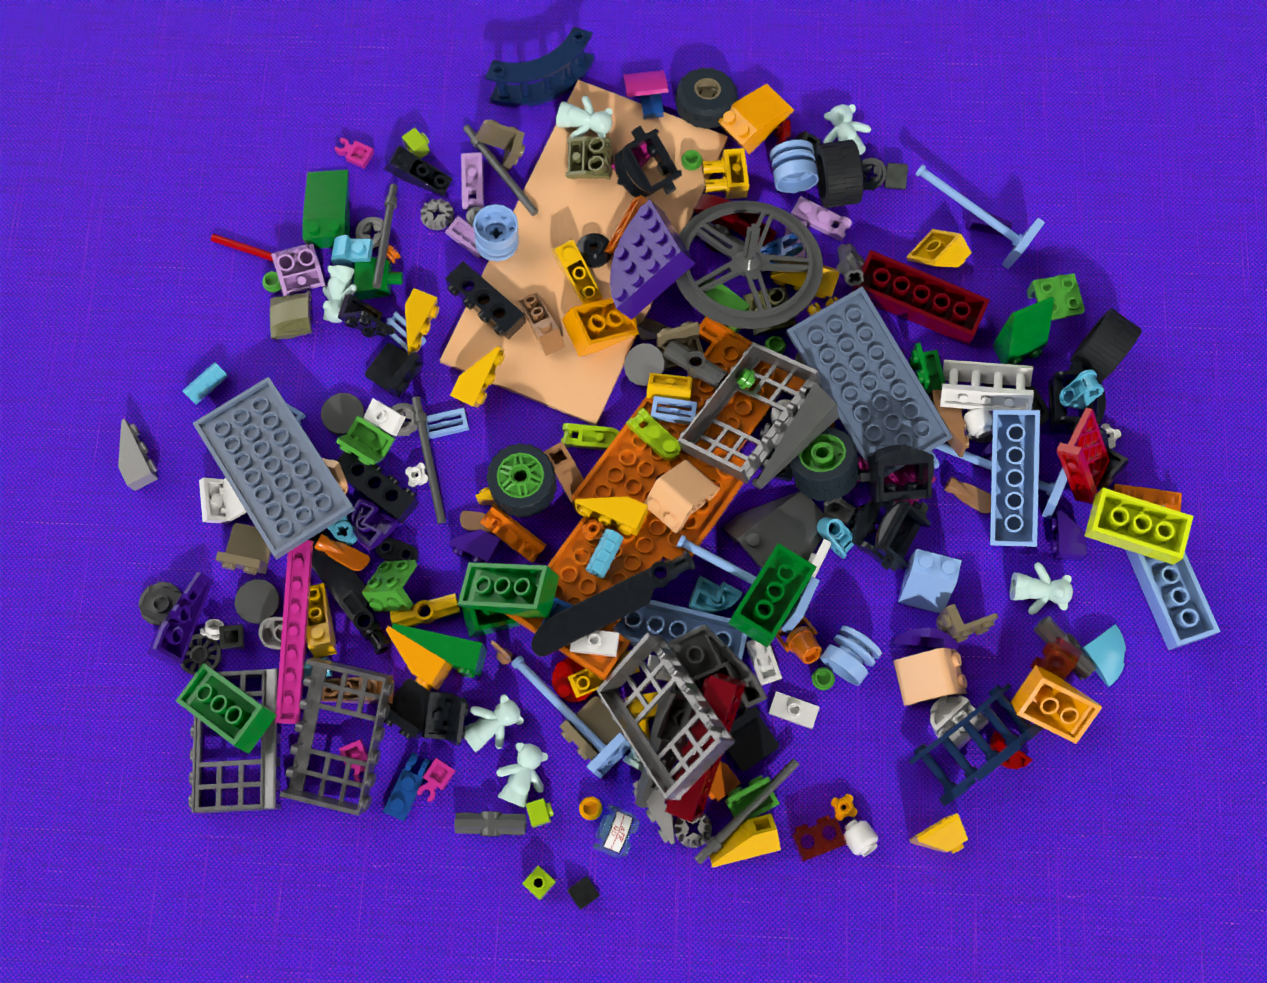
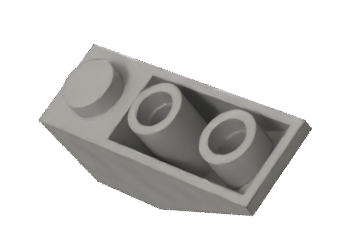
(133, 461)
(656, 812)

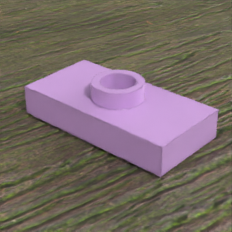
(463, 234)

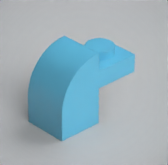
(348, 251)

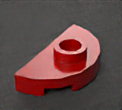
(783, 131)
(1016, 761)

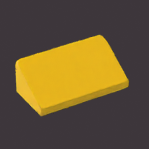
(669, 386)

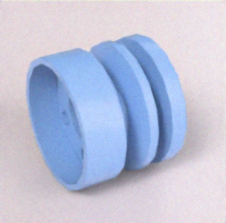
(794, 166)
(492, 223)
(853, 651)

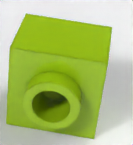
(416, 143)
(539, 812)
(548, 882)

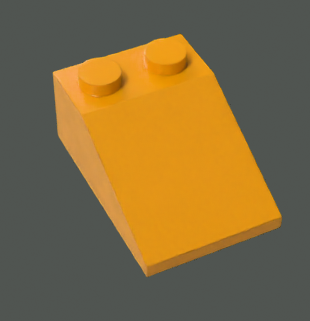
(755, 117)
(598, 326)
(422, 663)
(1055, 705)

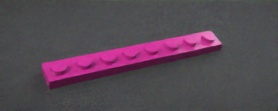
(294, 634)

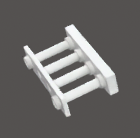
(986, 397)

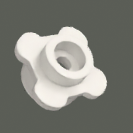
(1114, 434)
(422, 477)
(212, 629)

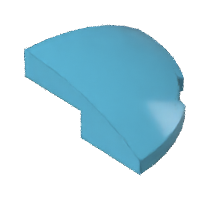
(711, 597)
(1107, 654)

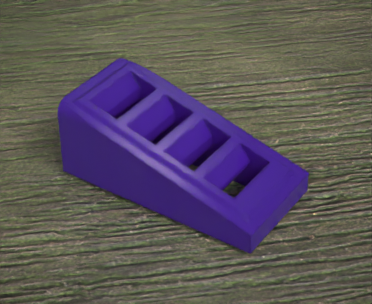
(975, 223)

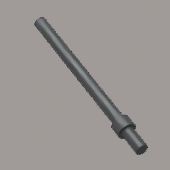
(500, 170)
(390, 204)
(420, 419)
(714, 843)

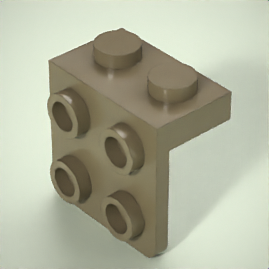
(502, 137)
(685, 334)
(245, 551)
(952, 624)
(599, 720)

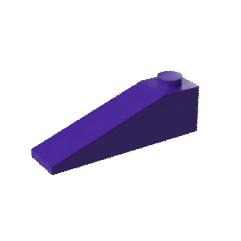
(177, 629)

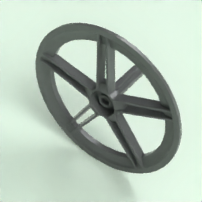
(749, 262)

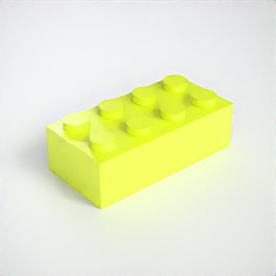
(1139, 526)

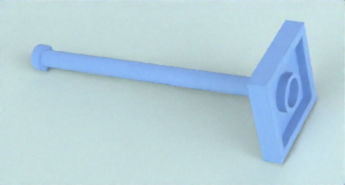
(1019, 241)
(1054, 490)
(798, 609)
(608, 754)

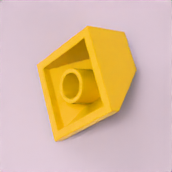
(941, 249)
(943, 836)

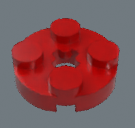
(560, 680)

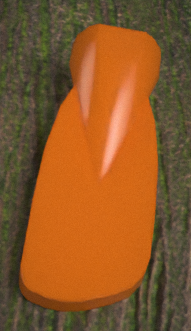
(343, 553)

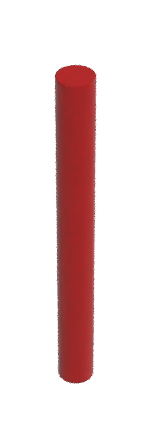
(242, 247)

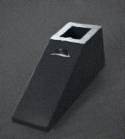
(417, 171)

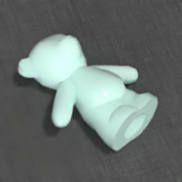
(583, 120)
(845, 128)
(338, 286)
(1041, 589)
(492, 723)
(522, 774)

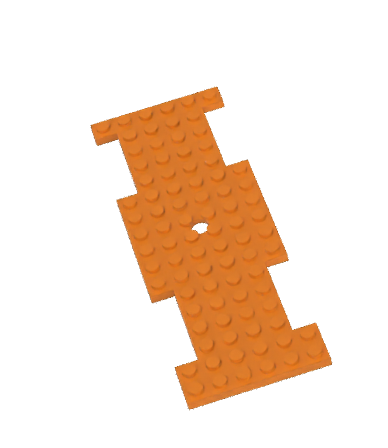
(632, 469)

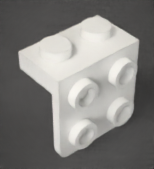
(219, 501)

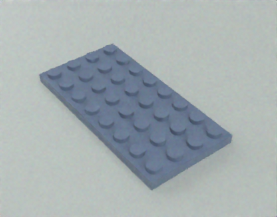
(868, 378)
(273, 467)

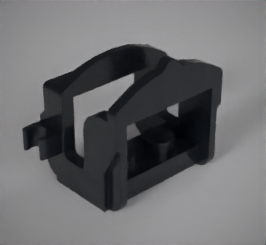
(631, 174)
(1058, 414)
(898, 456)
(894, 531)

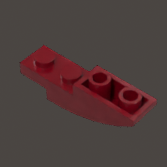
(737, 221)

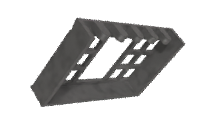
(725, 392)
(307, 727)
(633, 732)
(268, 761)

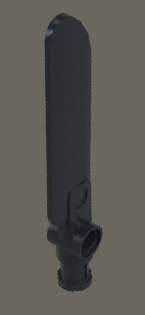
(347, 591)
(606, 606)

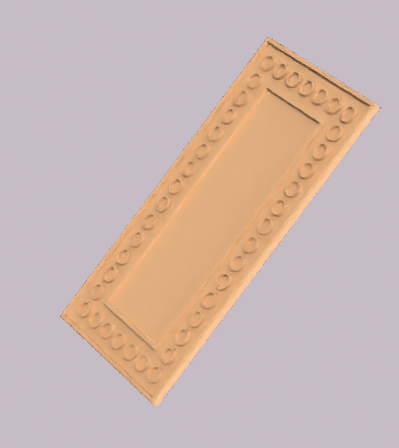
(569, 212)

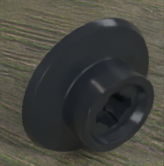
(594, 258)

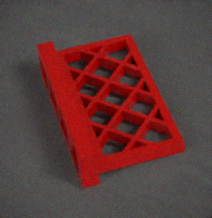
(1084, 458)

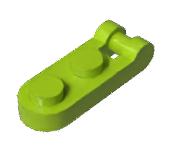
(655, 435)
(589, 436)

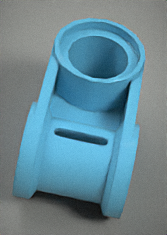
(1081, 392)
(340, 527)
(839, 536)

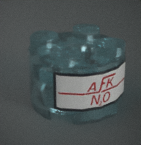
(615, 832)

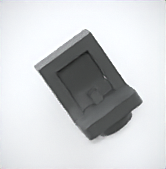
(839, 510)

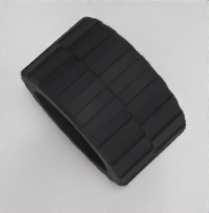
(839, 173)
(1107, 344)

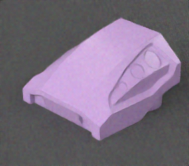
(298, 269)

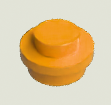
(590, 808)

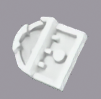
(948, 712)

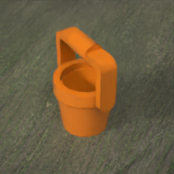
(801, 642)

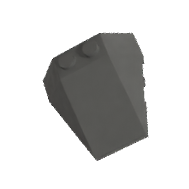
(784, 521)
(706, 654)

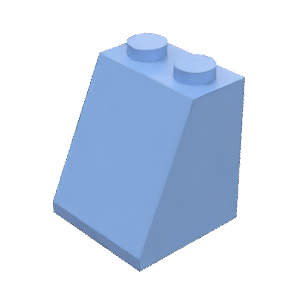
(929, 581)

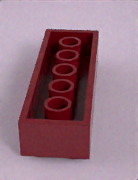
(922, 298)
(724, 697)

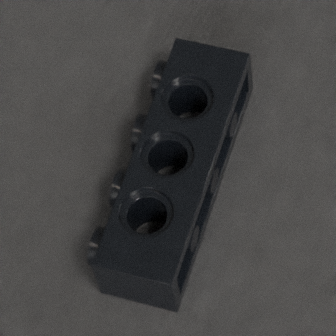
(465, 276)
(399, 508)

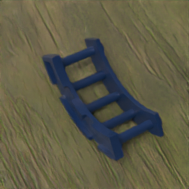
(566, 62)
(993, 758)

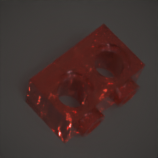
(1053, 663)
(820, 844)

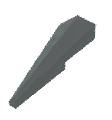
(811, 419)
(670, 718)

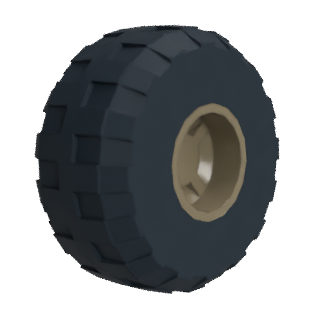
(705, 97)

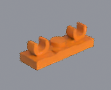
(630, 213)
(1160, 497)
(513, 533)

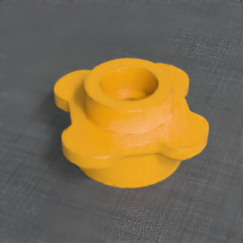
(841, 813)

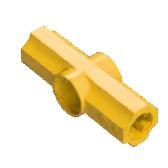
(439, 607)

